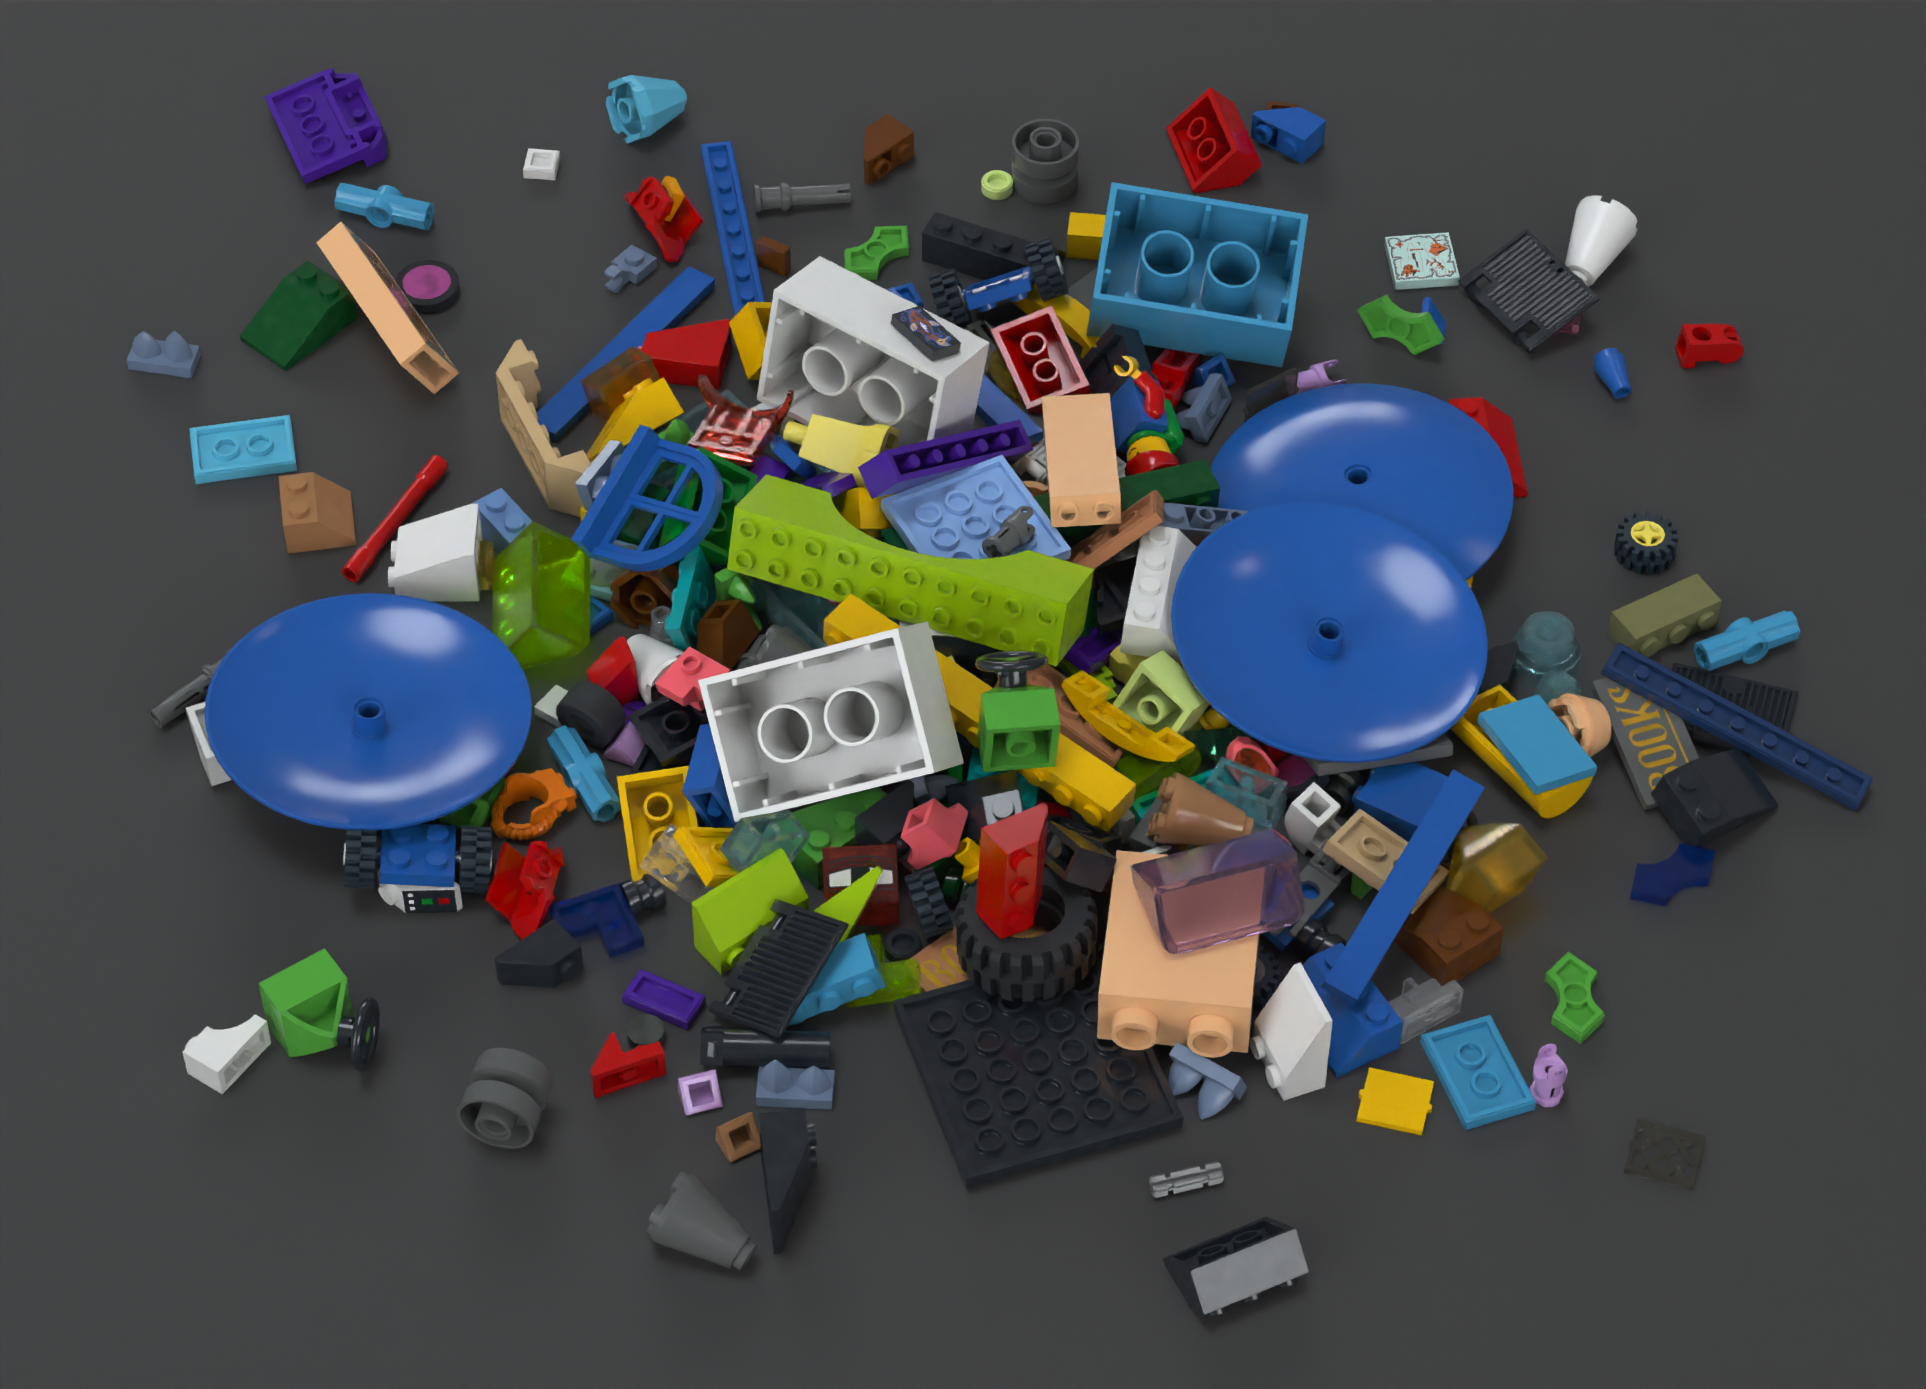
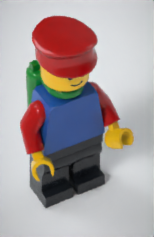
(1141, 415)

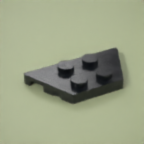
(1112, 594)

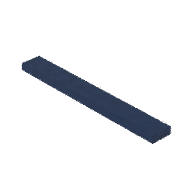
(1737, 726)

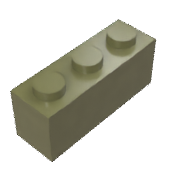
(1666, 616)

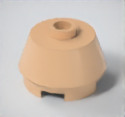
(1585, 720)

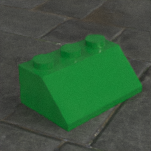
(736, 485)

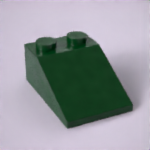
(300, 316)

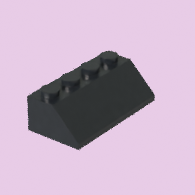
(973, 248)

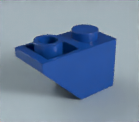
(1289, 131)

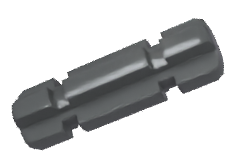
(1186, 1179)

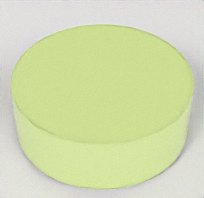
(997, 185)

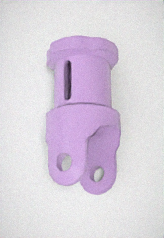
(1316, 377)
(1546, 1080)

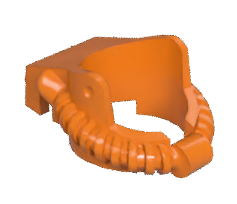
(542, 785)

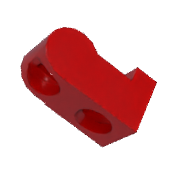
(1708, 343)

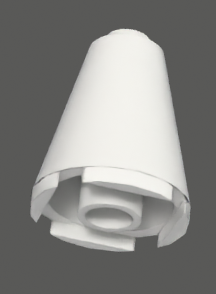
(1598, 236)
(652, 661)

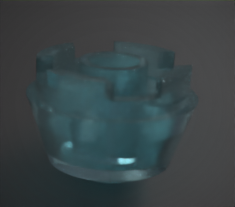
(1547, 643)

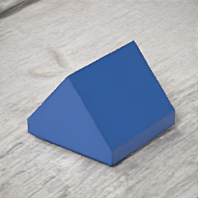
(1215, 365)

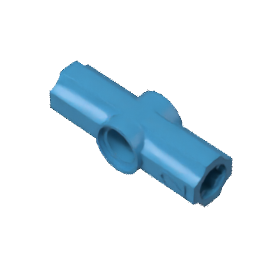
(384, 206)
(1746, 640)
(584, 773)

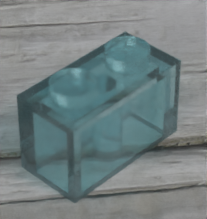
(1251, 791)
(760, 836)

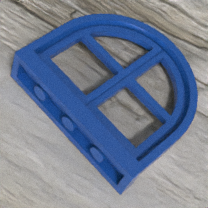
(624, 493)

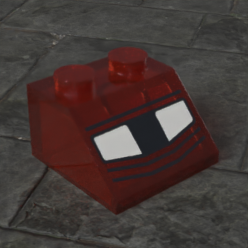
(849, 863)

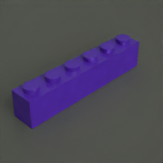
(924, 461)

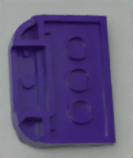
(328, 123)

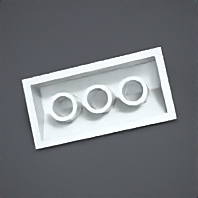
(1149, 607)

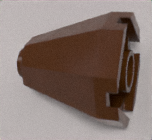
(640, 592)

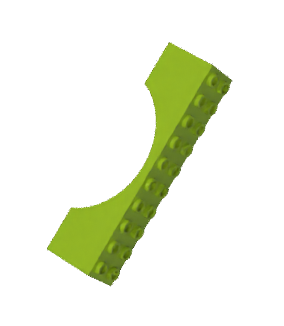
(1005, 602)

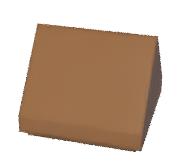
(738, 1137)

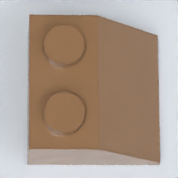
(315, 513)

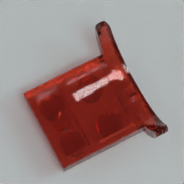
(734, 430)

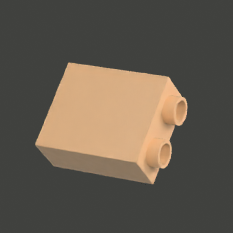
(1167, 997)

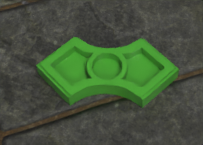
(883, 246)
(1414, 330)
(1577, 1011)

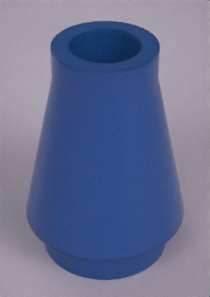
(1612, 369)

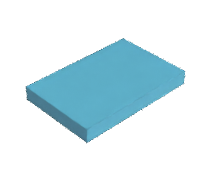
(243, 449)

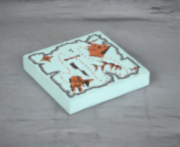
(1421, 261)

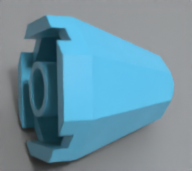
(643, 105)

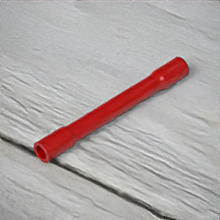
(365, 555)

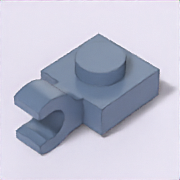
(629, 266)

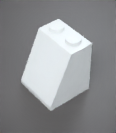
(438, 557)

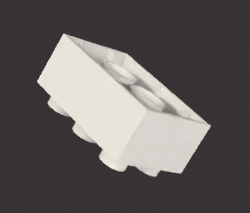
(848, 363)
(831, 721)

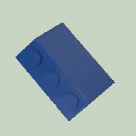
(1358, 1031)

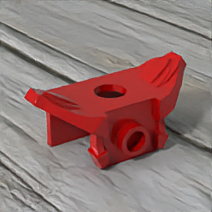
(654, 206)
(518, 877)

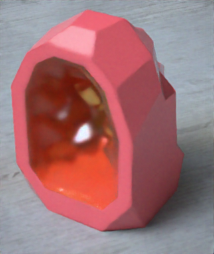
(1249, 753)

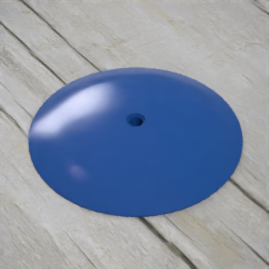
(1377, 453)
(1329, 632)
(368, 711)

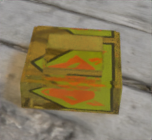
(486, 564)

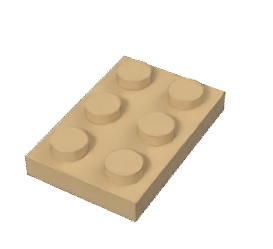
(1372, 852)

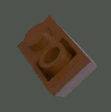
(885, 147)
(726, 632)

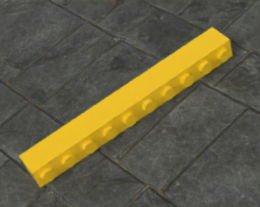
(1078, 776)

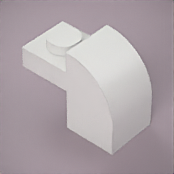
(1312, 820)

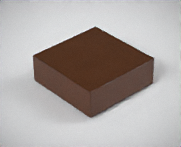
(774, 256)

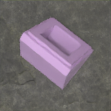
(625, 745)
(699, 1092)

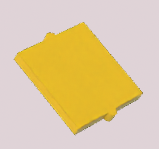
(1395, 1101)

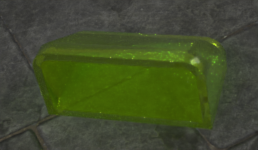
(541, 597)

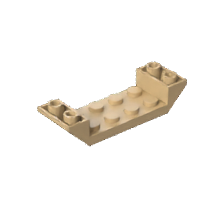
(517, 402)

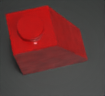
(690, 351)

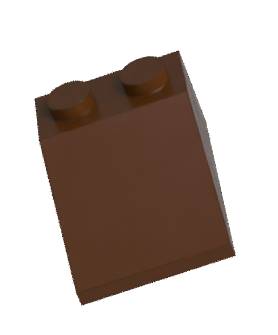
(1450, 936)

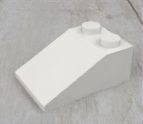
(1293, 1036)

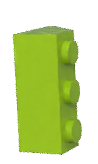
(735, 909)

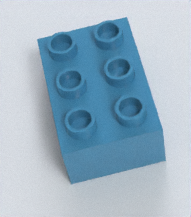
(1199, 273)

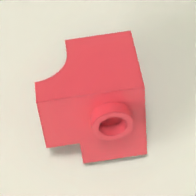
(682, 678)
(933, 832)

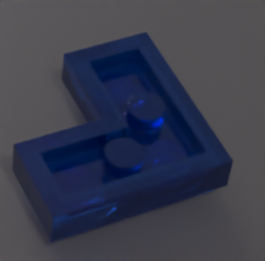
(604, 912)

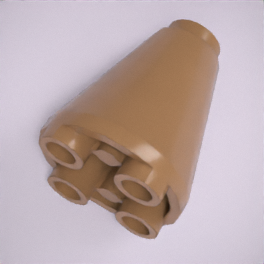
(1195, 815)

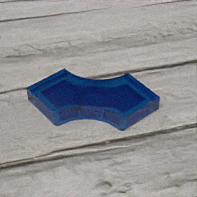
(1661, 880)

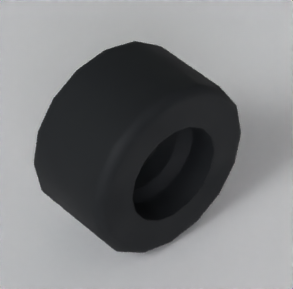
(592, 713)

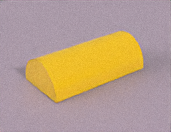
(1546, 804)

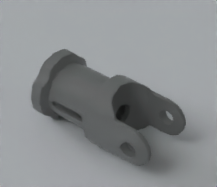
(1012, 534)

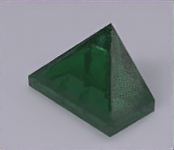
(1214, 742)

